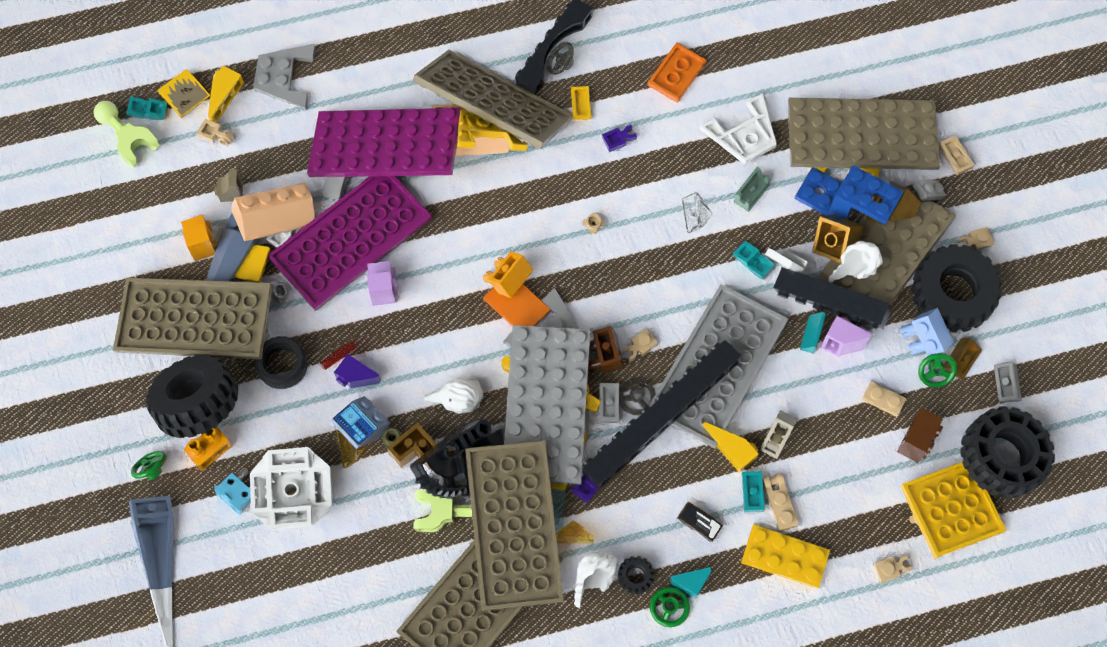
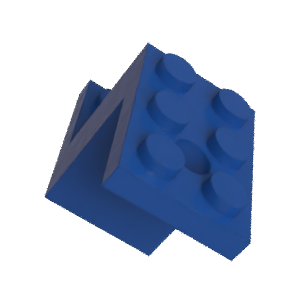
(853, 192)

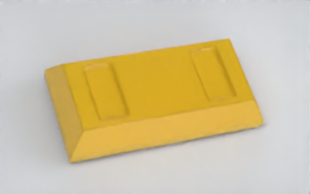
(581, 103)

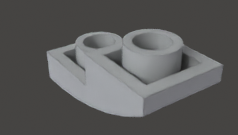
(334, 187)

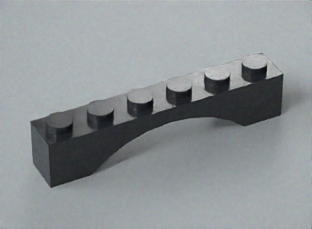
(573, 20)

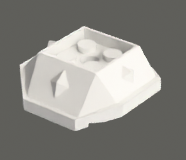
(288, 469)

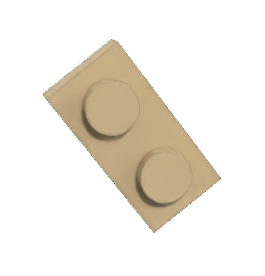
(956, 155)
(884, 399)

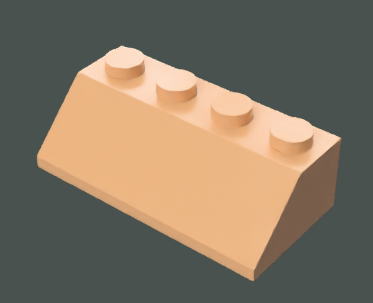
(273, 211)

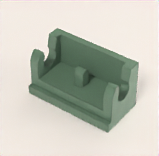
(752, 190)

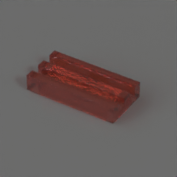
(337, 355)

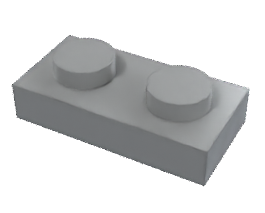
(929, 190)
(609, 403)

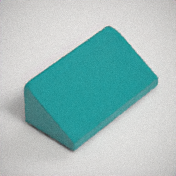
(812, 332)

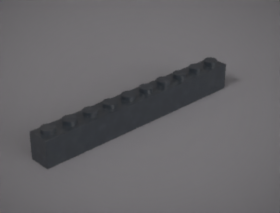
(661, 414)

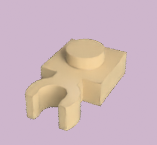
(978, 239)
(641, 344)
(889, 569)

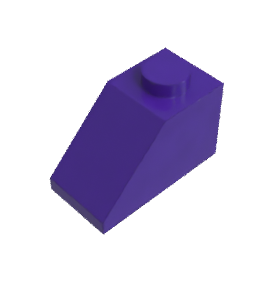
(355, 374)

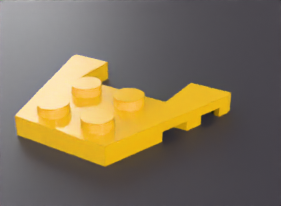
(473, 126)

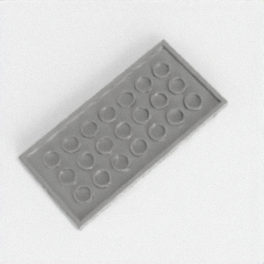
(751, 332)
(549, 395)

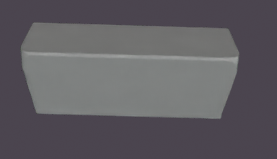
(1007, 382)

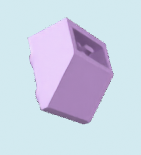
(845, 337)

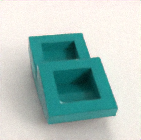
(146, 109)
(753, 260)

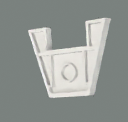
(749, 138)

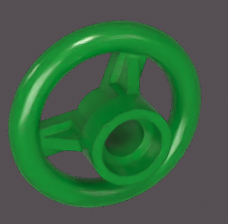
(934, 361)
(151, 468)
(677, 605)

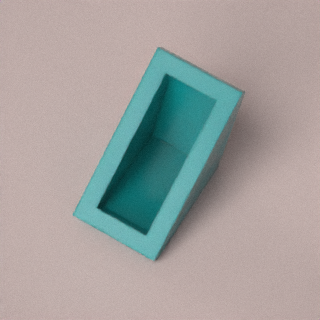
(691, 582)

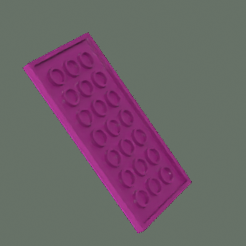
(384, 143)
(347, 237)

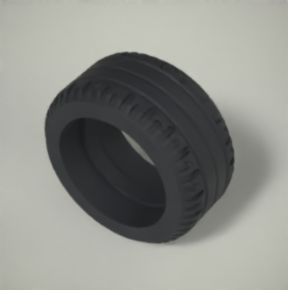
(289, 379)

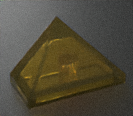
(348, 452)
(574, 534)

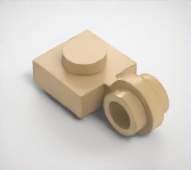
(210, 131)

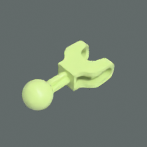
(128, 136)
(442, 512)

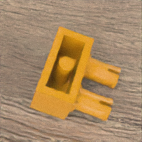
(509, 274)
(207, 448)

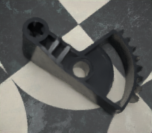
(452, 463)

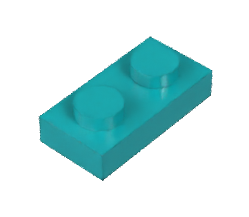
(753, 491)

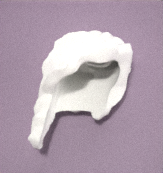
(858, 261)
(458, 395)
(594, 571)

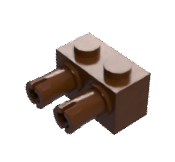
(608, 349)

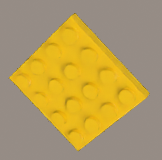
(952, 510)

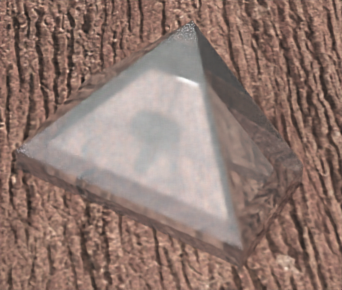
(695, 212)

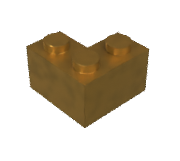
(411, 444)

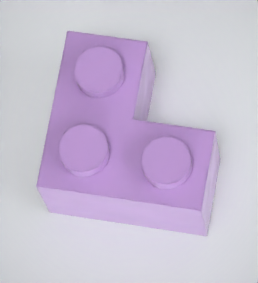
(382, 283)

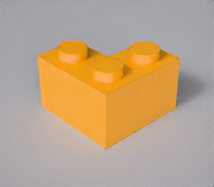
(199, 237)

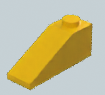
(225, 87)
(734, 448)

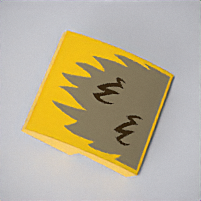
(183, 93)

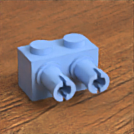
(931, 331)

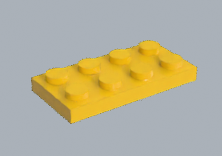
(785, 556)

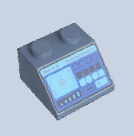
(360, 422)

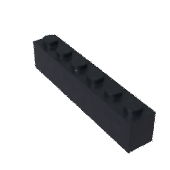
(832, 298)

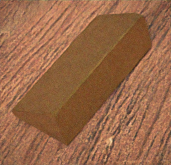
(964, 355)

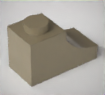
(229, 186)
(778, 434)

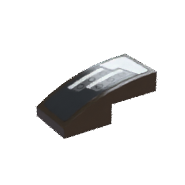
(699, 521)

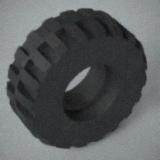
(965, 264)
(192, 396)
(1028, 438)

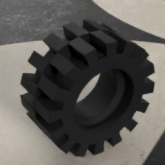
(627, 584)

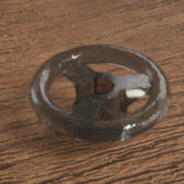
(563, 60)
(635, 390)

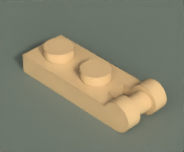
(780, 503)

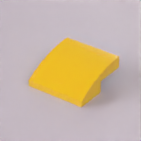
(254, 264)

